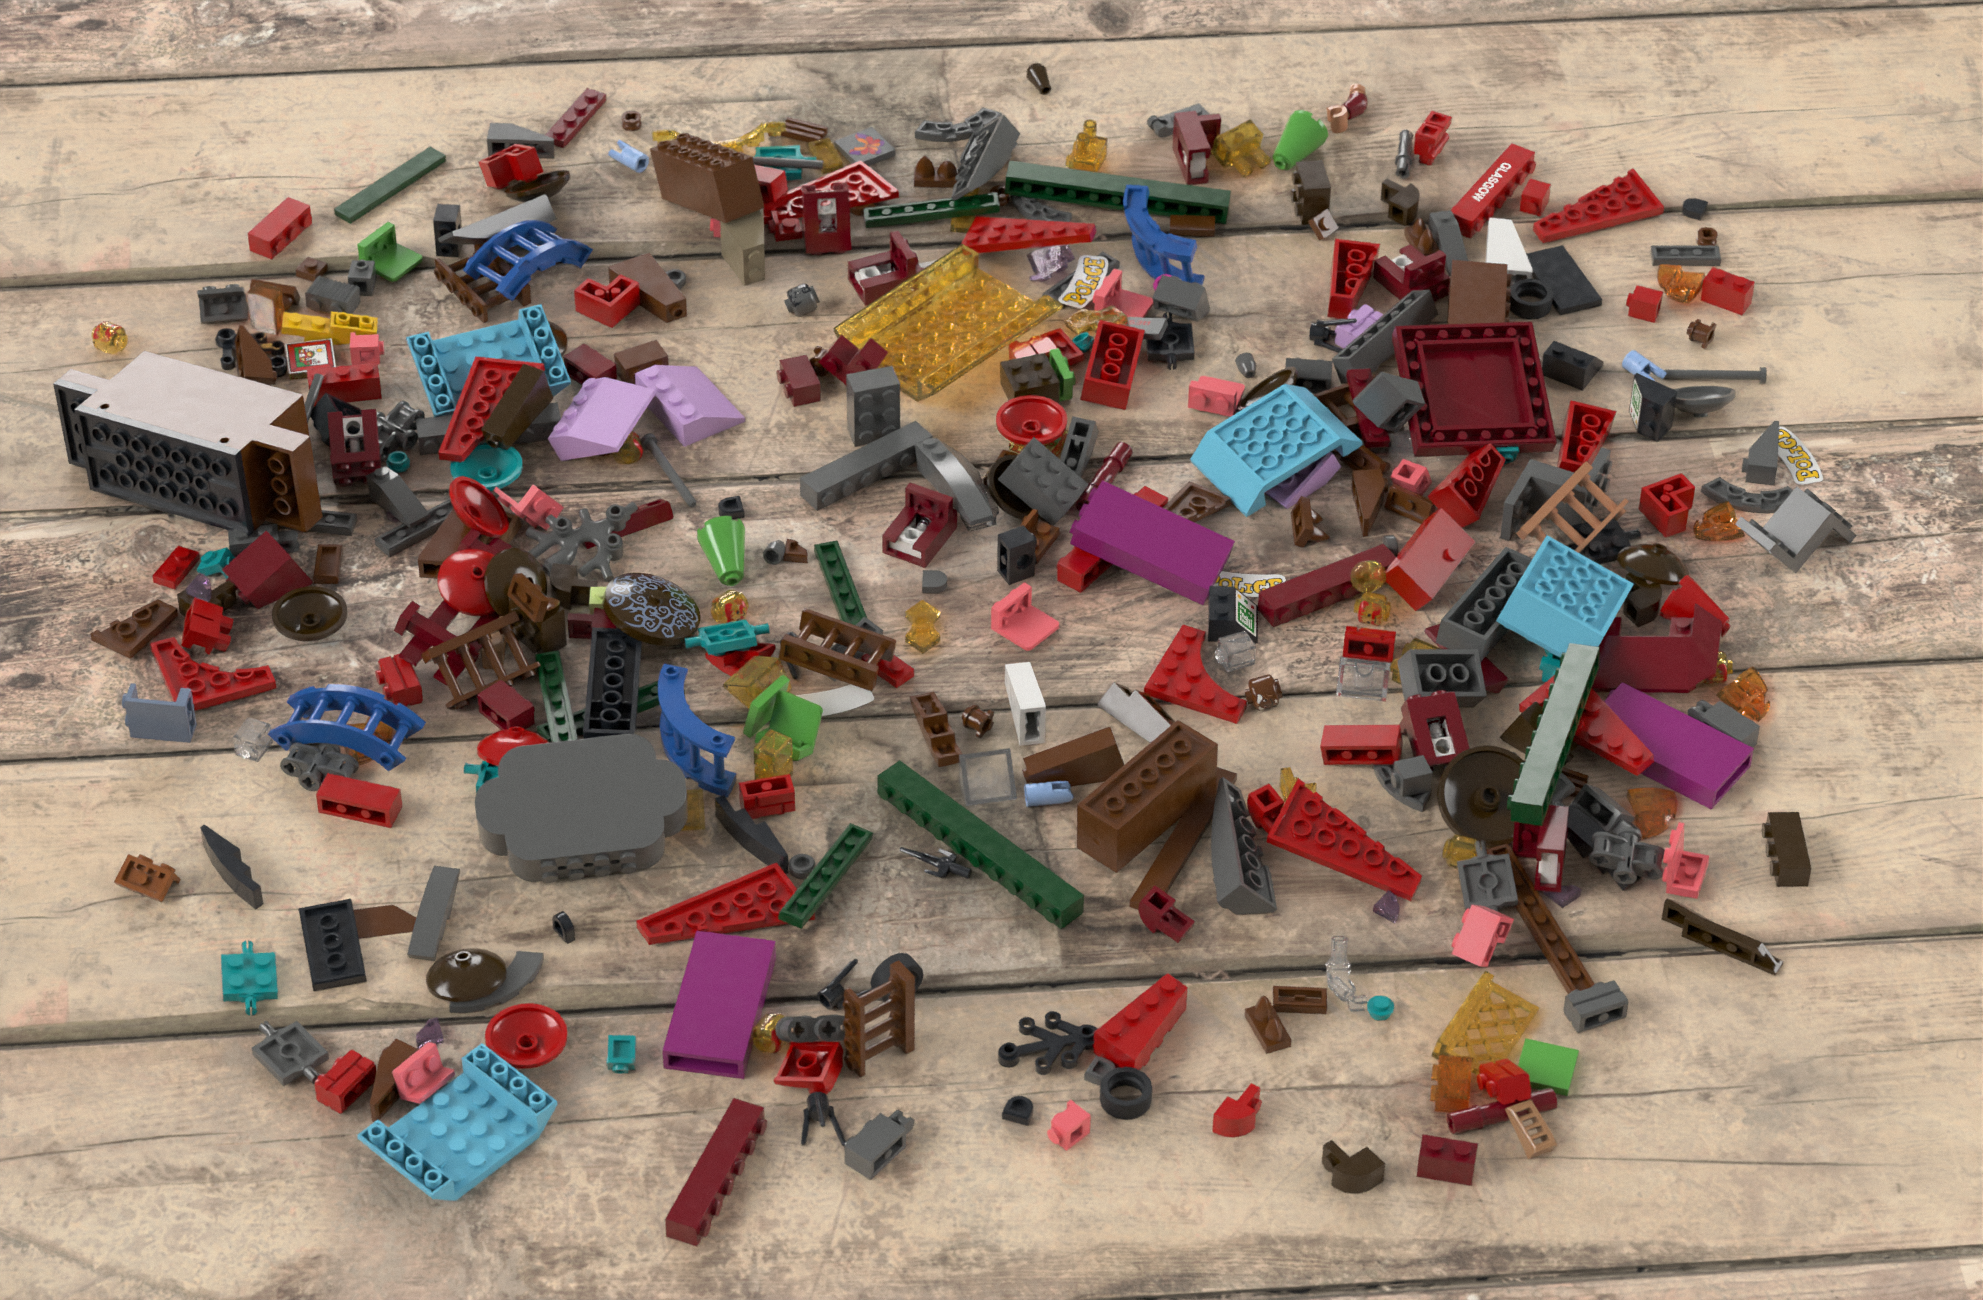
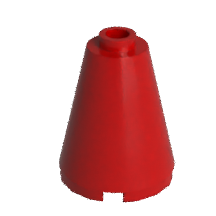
(1682, 603)

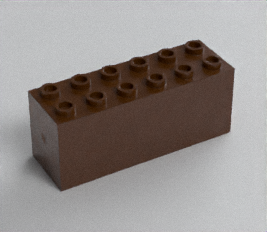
(707, 177)
(1478, 293)
(1146, 796)

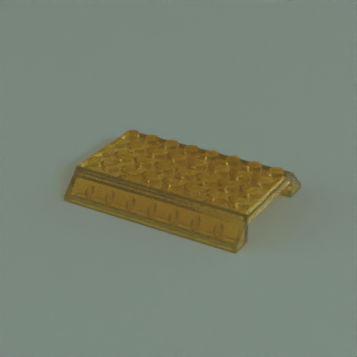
(945, 322)

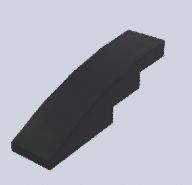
(1580, 835)
(753, 837)
(229, 865)

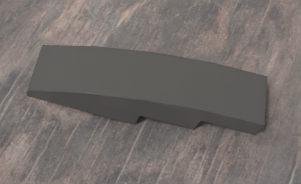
(433, 913)

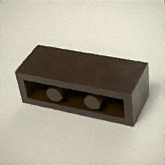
(1787, 849)

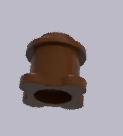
(1701, 332)
(818, 368)
(978, 720)

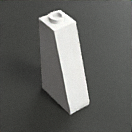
(1506, 248)
(1025, 703)

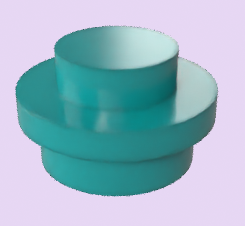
(1083, 341)
(398, 461)
(1380, 1007)

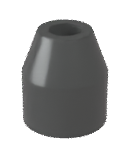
(1246, 364)
(774, 552)

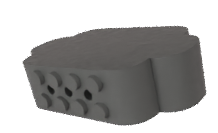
(581, 808)

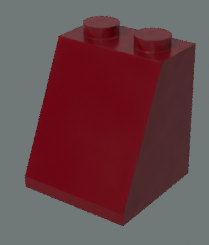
(265, 572)

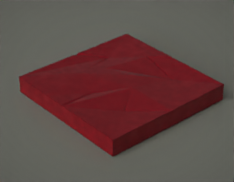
(1476, 387)

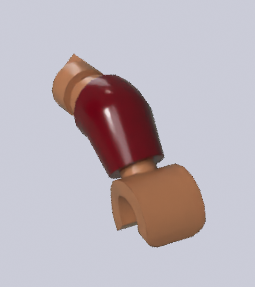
(1353, 107)

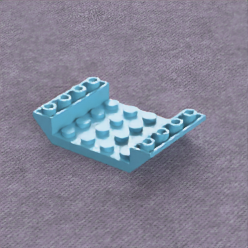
(448, 360)
(1269, 444)
(1564, 599)
(464, 1127)

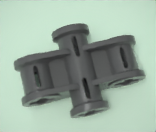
(397, 429)
(314, 764)
(1627, 855)
(811, 1029)

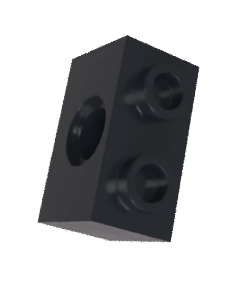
(447, 219)
(1016, 555)

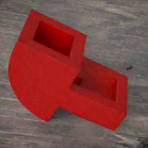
(1264, 807)
(1237, 1117)

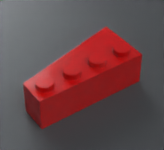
(1350, 274)
(1583, 434)
(1469, 485)
(1141, 1025)

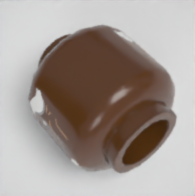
(1263, 692)

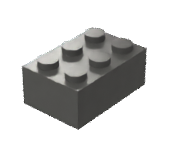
(872, 404)
(1043, 481)
(1443, 669)

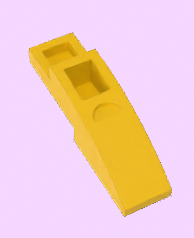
(336, 327)

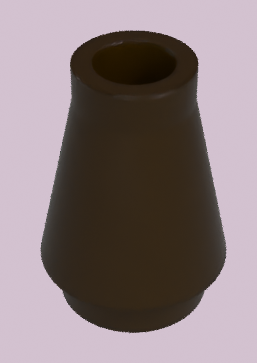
(1038, 76)

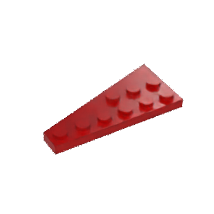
(863, 184)
(480, 395)
(1335, 841)
(732, 907)

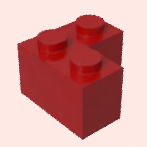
(510, 164)
(607, 303)
(1668, 504)

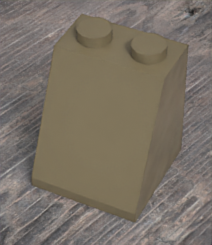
(744, 246)

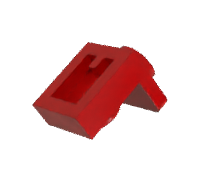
(784, 229)

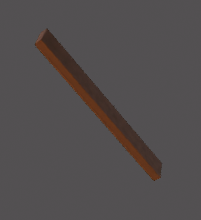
(1180, 843)
(1545, 928)

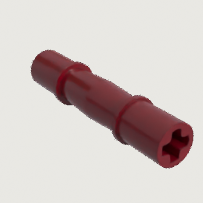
(1113, 465)
(1492, 1113)

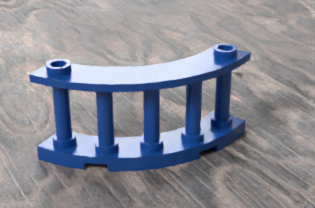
(525, 234)
(1153, 246)
(348, 699)
(686, 734)

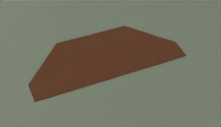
(383, 921)

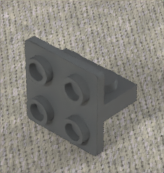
(222, 304)

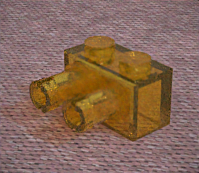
(1238, 143)
(1088, 149)

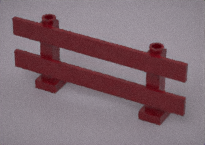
(432, 630)

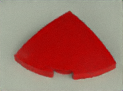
(734, 660)

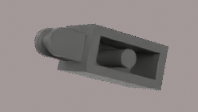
(240, 541)
(1726, 721)
(1603, 809)
(877, 1143)

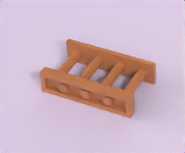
(1565, 495)

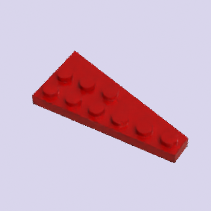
(1604, 207)
(1005, 234)
(1602, 732)

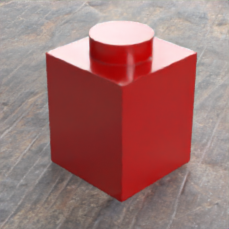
(1535, 197)
(1644, 303)

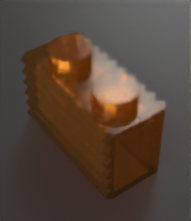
(265, 308)
(1452, 1083)

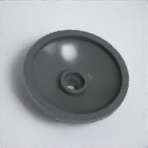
(1703, 399)

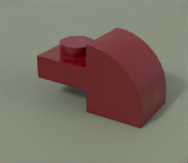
(581, 624)
(1159, 913)

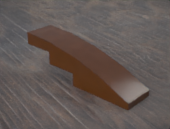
(936, 729)

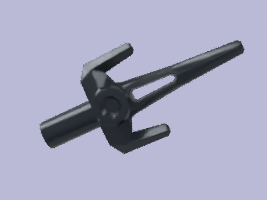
(944, 864)

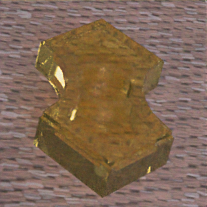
(1087, 320)
(922, 633)

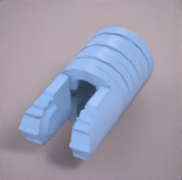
(630, 157)
(1639, 364)
(1047, 793)

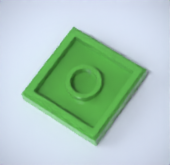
(762, 706)
(1548, 1065)

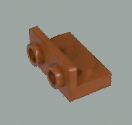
(1044, 533)
(145, 877)

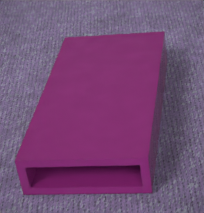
(1151, 542)
(1686, 752)
(719, 1004)

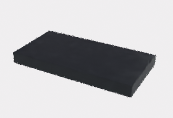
(1568, 283)
(332, 945)

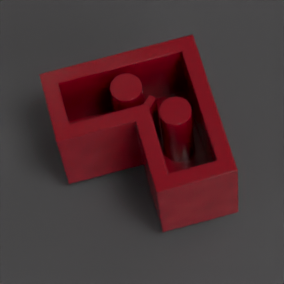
(846, 358)

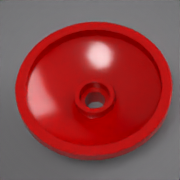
(1031, 417)
(477, 507)
(460, 585)
(496, 745)
(527, 1035)

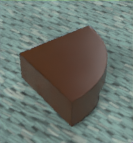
(795, 552)

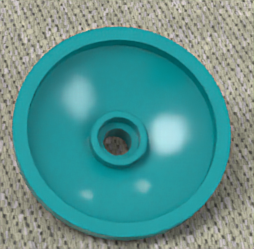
(490, 466)

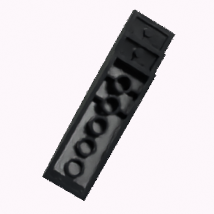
(612, 684)

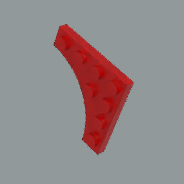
(206, 681)
(1184, 681)

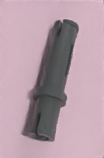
(1404, 159)

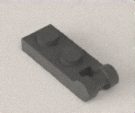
(1164, 124)

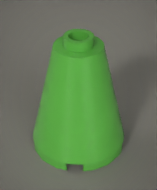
(1299, 139)
(724, 547)

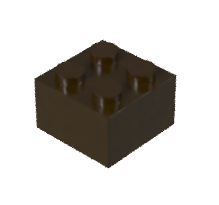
(1310, 189)
(1029, 377)
(540, 636)

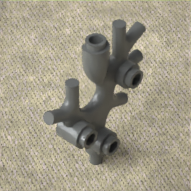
(598, 532)

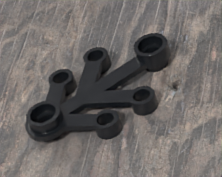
(226, 340)
(1081, 1037)

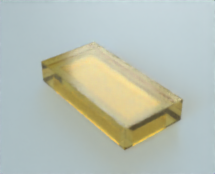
(825, 151)

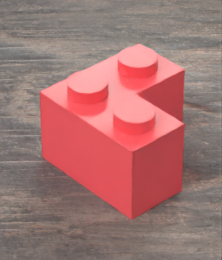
(1480, 934)

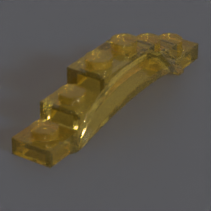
(750, 139)

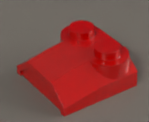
(811, 1066)

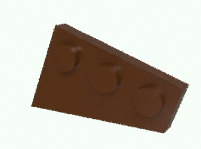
(1197, 502)
(136, 631)

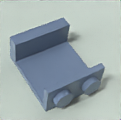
(160, 718)

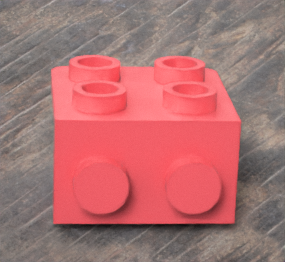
(1127, 302)
(1215, 395)
(534, 505)
(1020, 621)
(1684, 869)

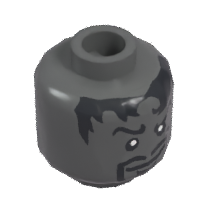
(801, 300)

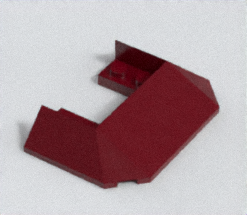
(1661, 662)

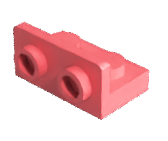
(421, 1074)

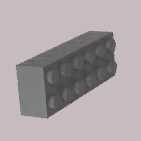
(1474, 616)

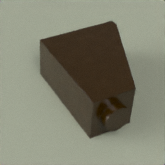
(1520, 731)

